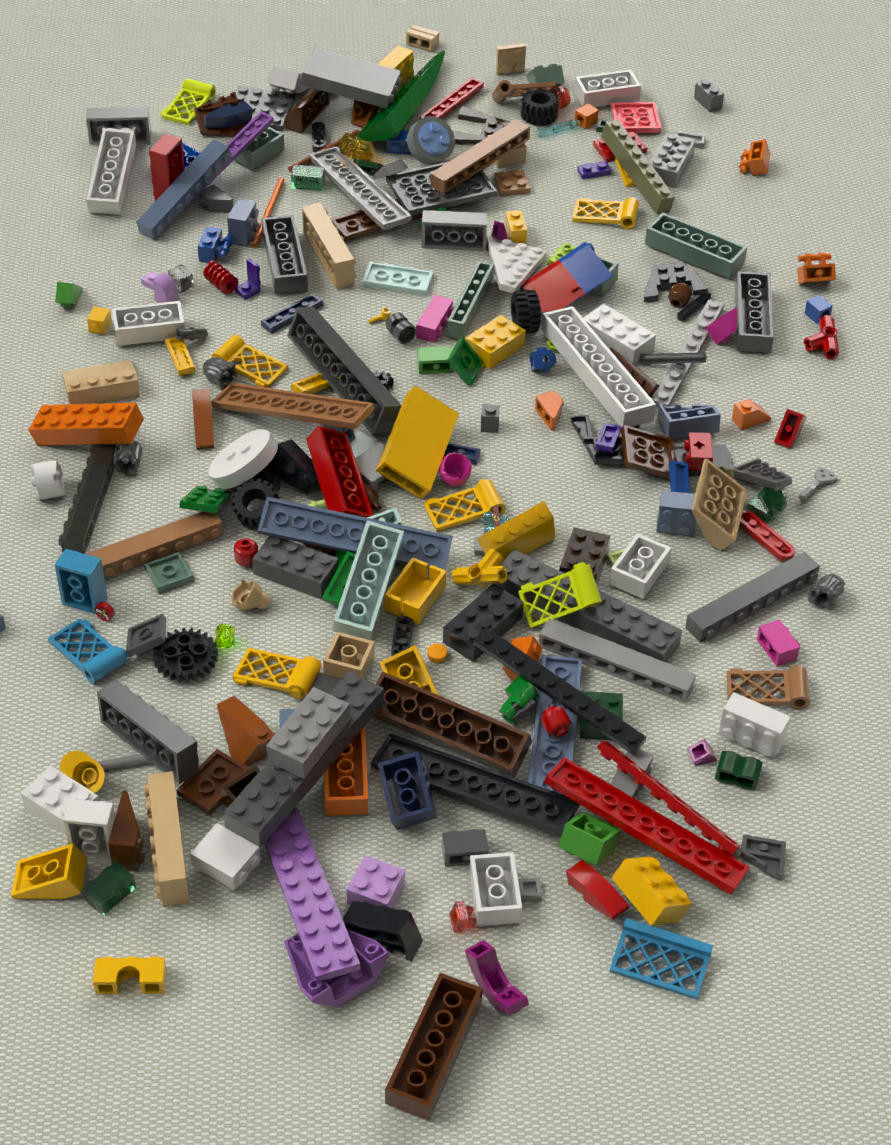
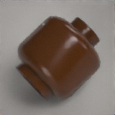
(680, 295)

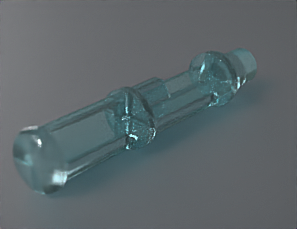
(555, 128)

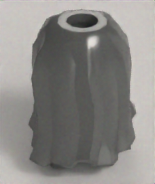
(220, 371)
(128, 458)
(826, 590)

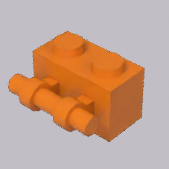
(756, 158)
(816, 273)

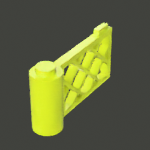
(195, 90)
(584, 591)

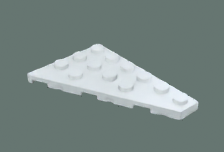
(513, 262)

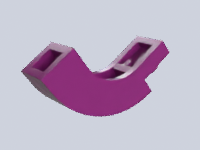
(490, 977)

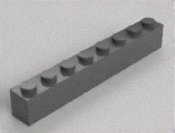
(752, 597)

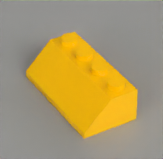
(521, 533)

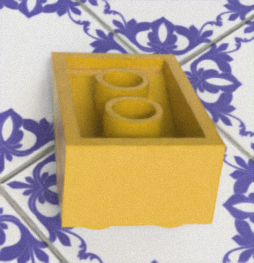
(50, 874)

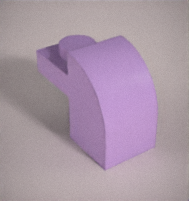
(163, 286)

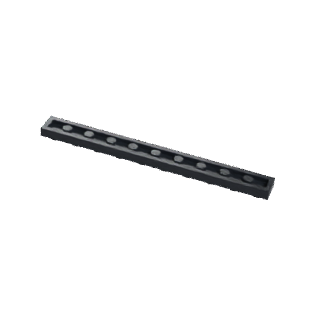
(560, 691)

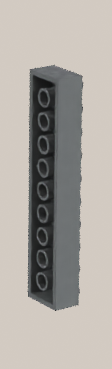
(335, 359)
(608, 620)
(277, 791)

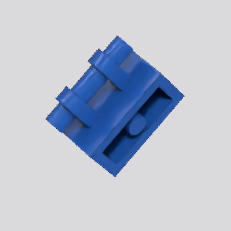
(213, 244)

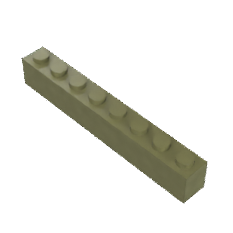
(637, 167)

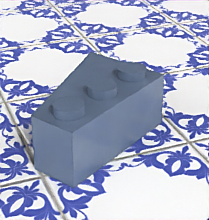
(679, 420)

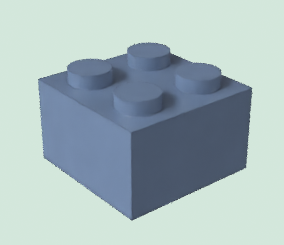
(243, 222)
(676, 513)

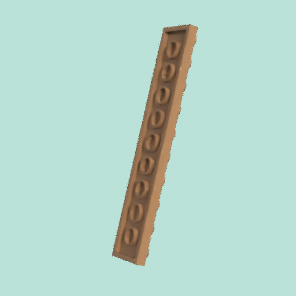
(293, 405)

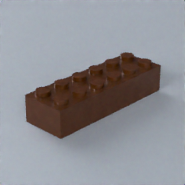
(433, 1046)

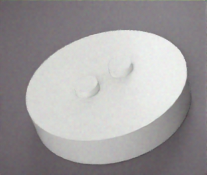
(243, 459)

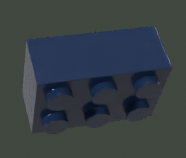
(407, 790)

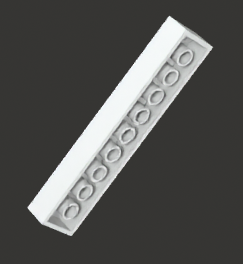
(598, 367)

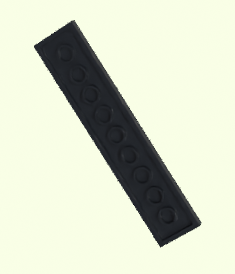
(485, 786)

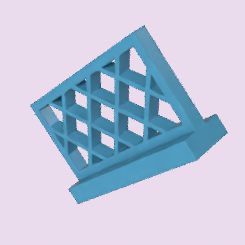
(662, 940)

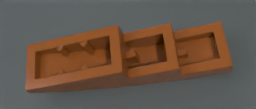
(203, 418)

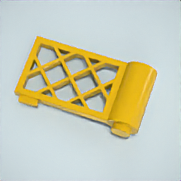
(625, 214)
(233, 351)
(485, 498)
(299, 678)

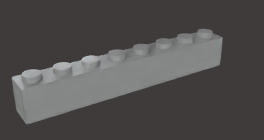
(617, 660)

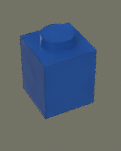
(817, 308)

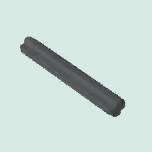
(663, 358)

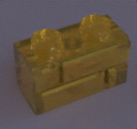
(356, 147)

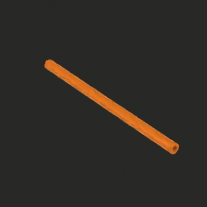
(268, 211)

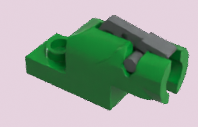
(521, 699)

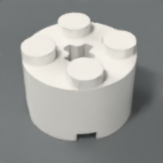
(48, 479)

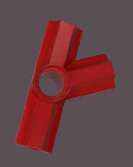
(825, 339)

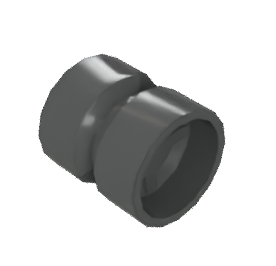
(401, 328)

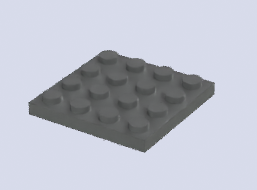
(269, 101)

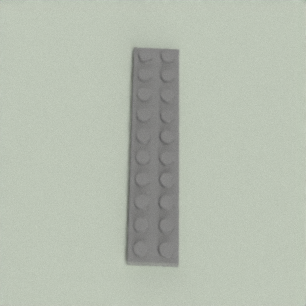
(361, 188)

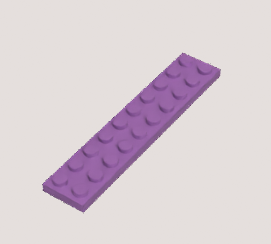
(310, 900)

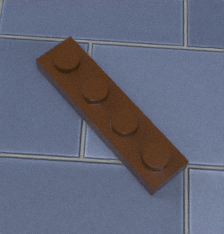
(642, 379)

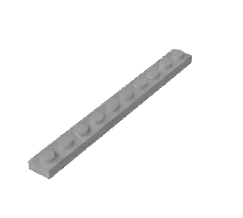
(692, 344)

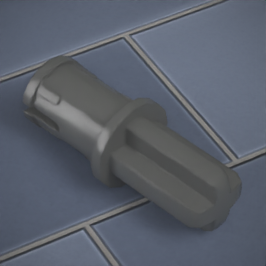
(191, 333)

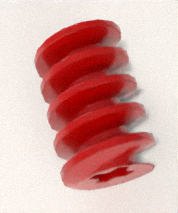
(220, 277)

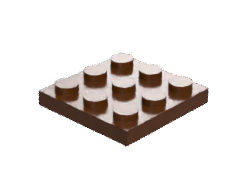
(647, 451)

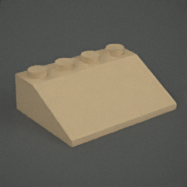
(101, 383)
(718, 505)

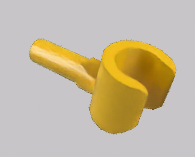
(384, 316)

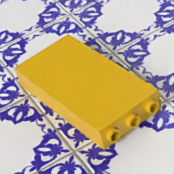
(417, 442)

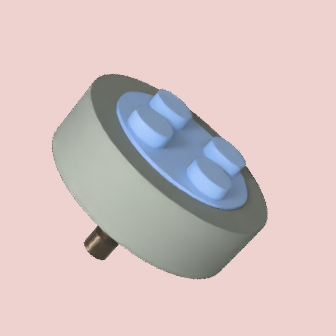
(431, 140)

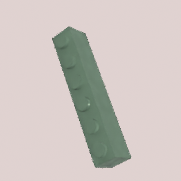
(470, 300)

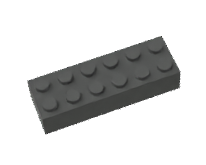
(284, 254)
(755, 312)
(148, 731)

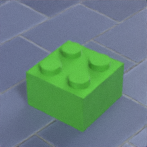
(589, 838)

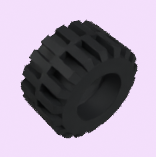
(539, 107)
(526, 310)
(245, 495)

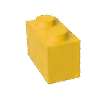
(515, 226)

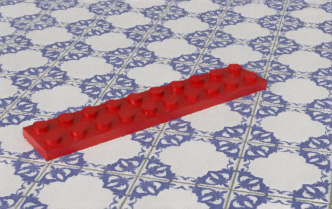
(647, 825)

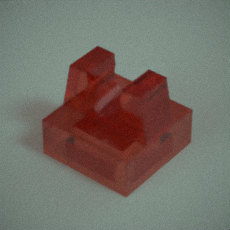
(459, 917)

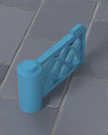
(100, 662)

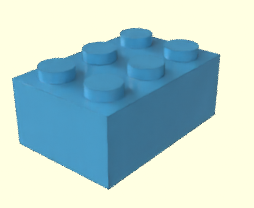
(80, 580)

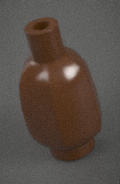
(373, 498)

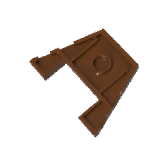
(204, 109)

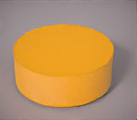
(437, 653)

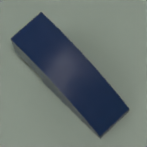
(228, 116)

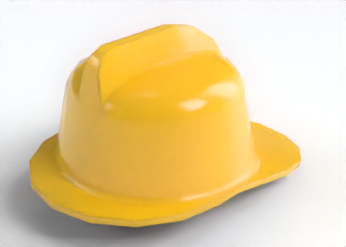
(83, 770)

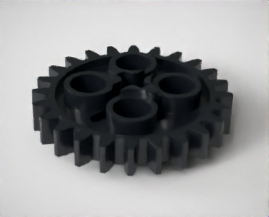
(185, 655)

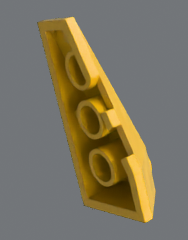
(411, 668)

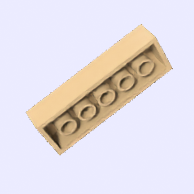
(328, 246)
(166, 839)

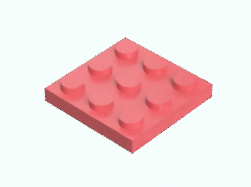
(637, 116)

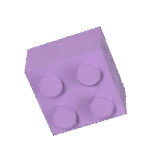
(376, 883)

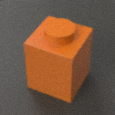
(587, 116)

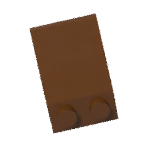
(125, 840)

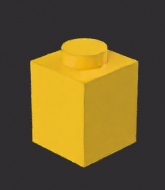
(99, 320)

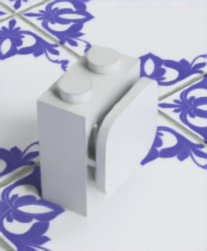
(225, 857)

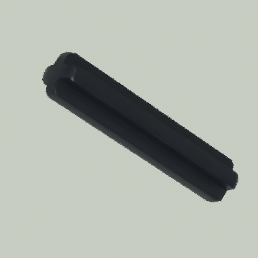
(693, 306)

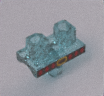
(492, 518)

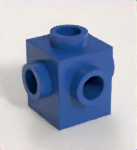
(536, 359)

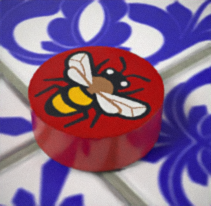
(104, 611)

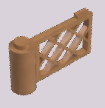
(506, 90)
(794, 682)

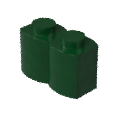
(738, 770)

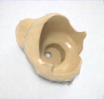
(250, 595)

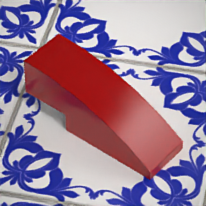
(596, 890)

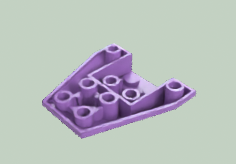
(341, 988)

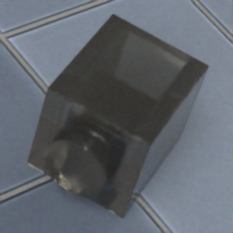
(182, 277)

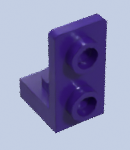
(252, 285)

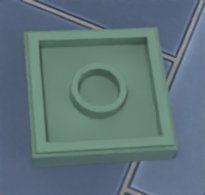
(169, 572)

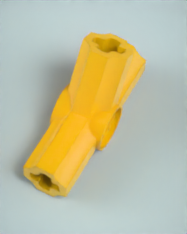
(483, 573)

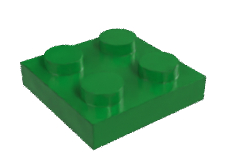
(465, 361)

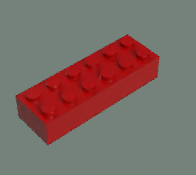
(338, 472)

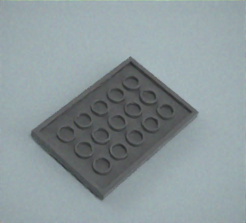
(416, 194)

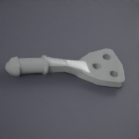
(821, 476)

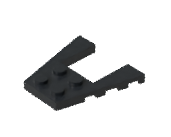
(582, 426)

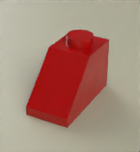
(790, 428)

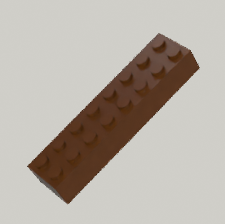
(452, 725)

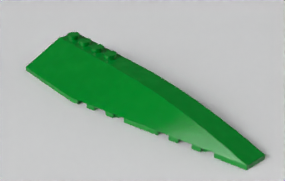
(404, 105)

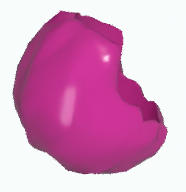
(455, 469)

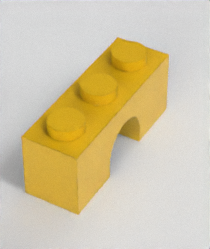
(111, 972)

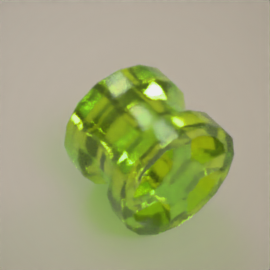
(225, 635)

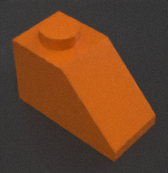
(549, 408)
(748, 414)

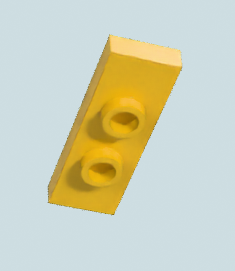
(180, 356)
(311, 384)

